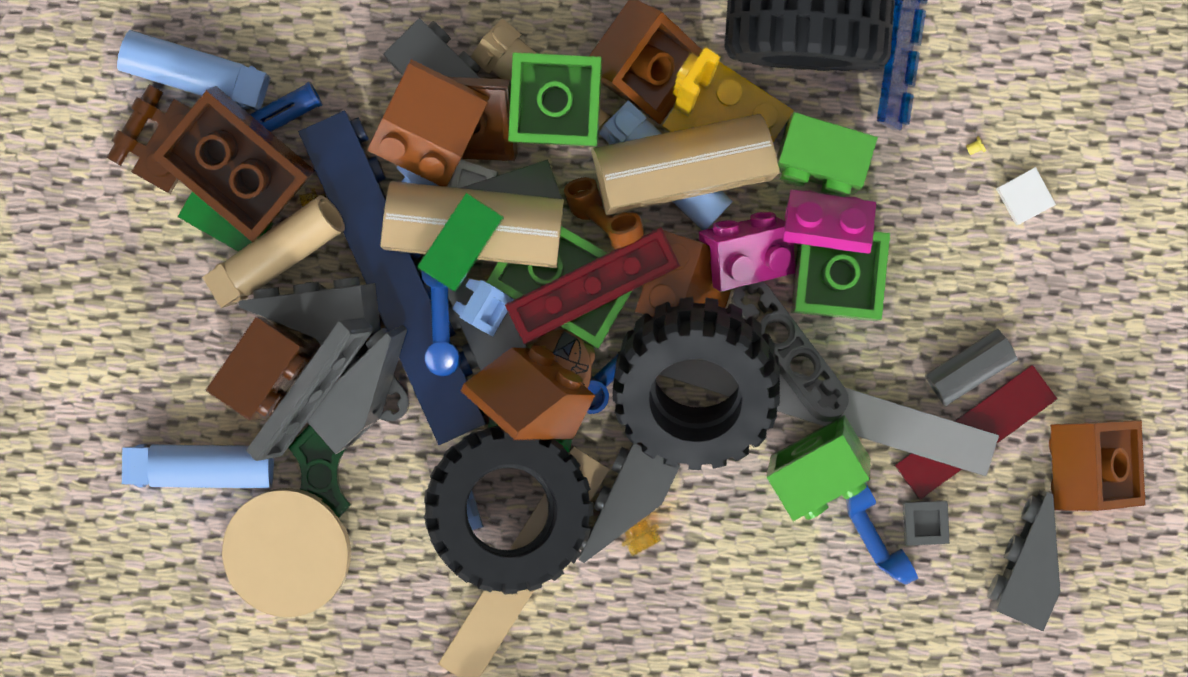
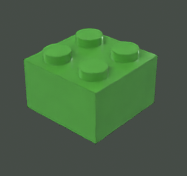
(555, 99)
(824, 155)
(841, 281)
(819, 469)

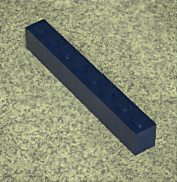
(402, 295)

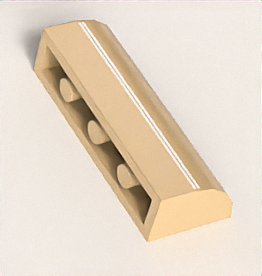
(685, 163)
(526, 235)

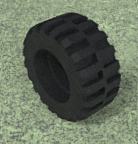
(810, 33)
(697, 433)
(520, 567)

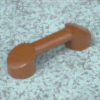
(588, 205)

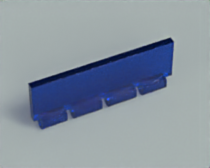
(902, 67)

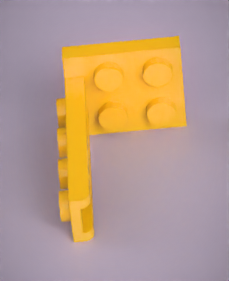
(715, 93)

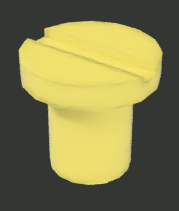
(975, 146)

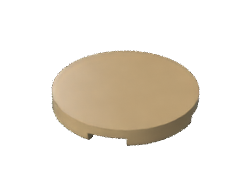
(286, 552)

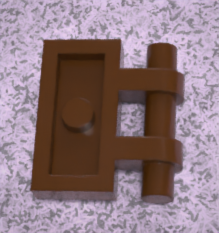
(126, 142)

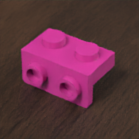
(829, 221)
(748, 251)

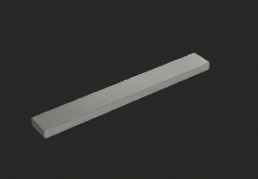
(869, 417)

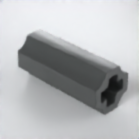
(971, 367)

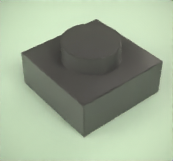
(926, 522)

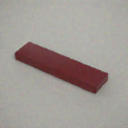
(592, 285)
(997, 413)

